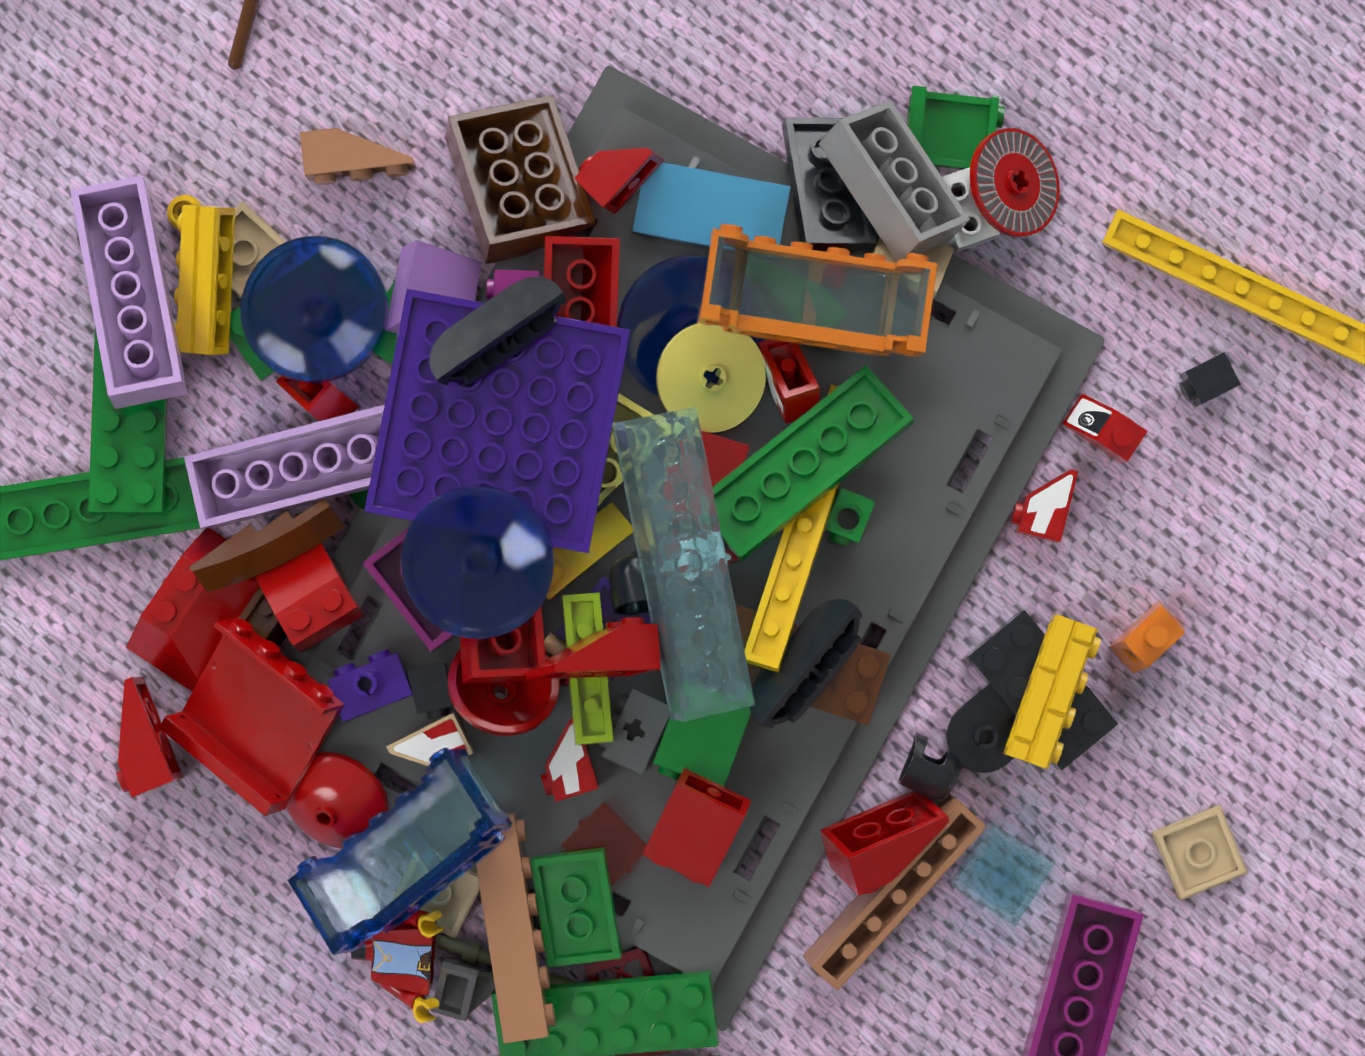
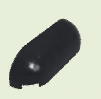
(496, 331)
(809, 664)

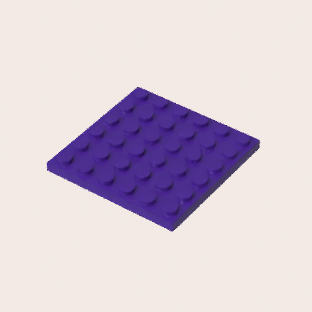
(524, 427)

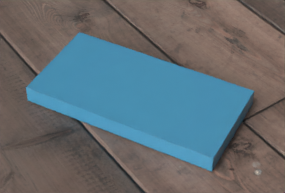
(690, 202)

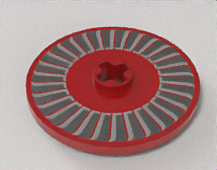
(1004, 207)

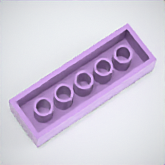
(128, 292)
(284, 469)

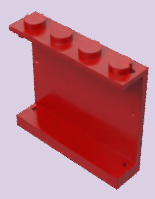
(254, 718)

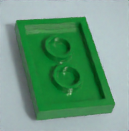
(576, 907)

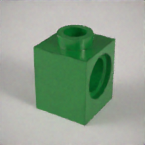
(860, 505)

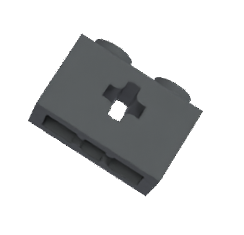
(637, 752)

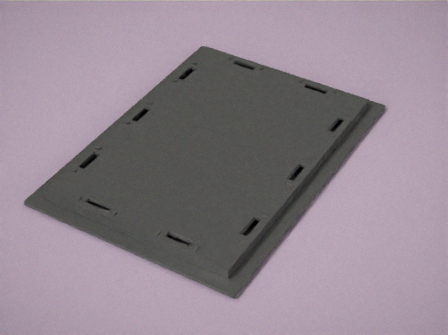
(994, 370)

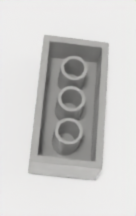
(893, 181)

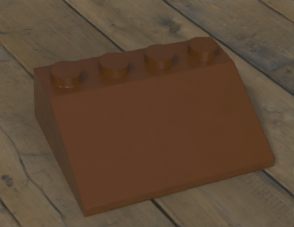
(517, 176)

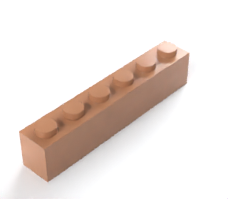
(875, 915)
(513, 938)

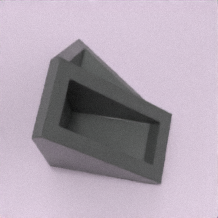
(462, 988)

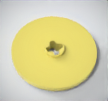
(739, 372)

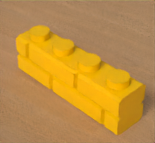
(205, 279)
(1051, 690)

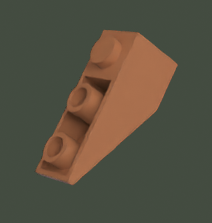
(339, 154)

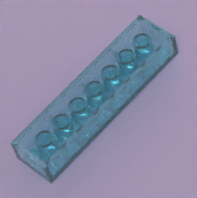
(683, 563)

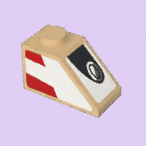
(432, 738)

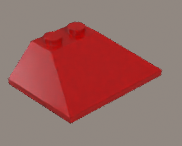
(179, 622)

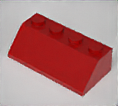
(587, 275)

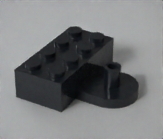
(984, 722)

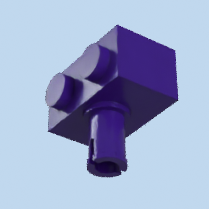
(371, 685)

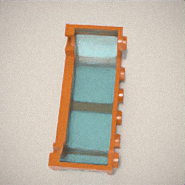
(817, 295)

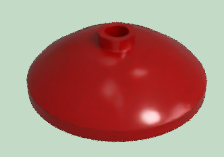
(521, 711)
(336, 799)

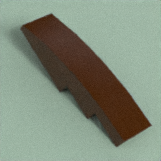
(255, 552)

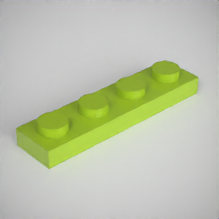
(588, 695)

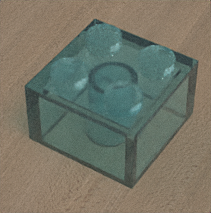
(1002, 873)

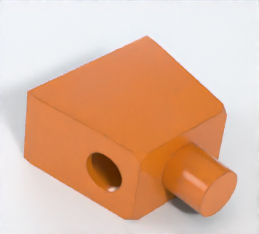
(1148, 638)

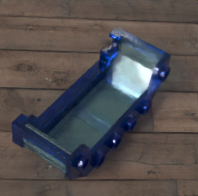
(403, 855)

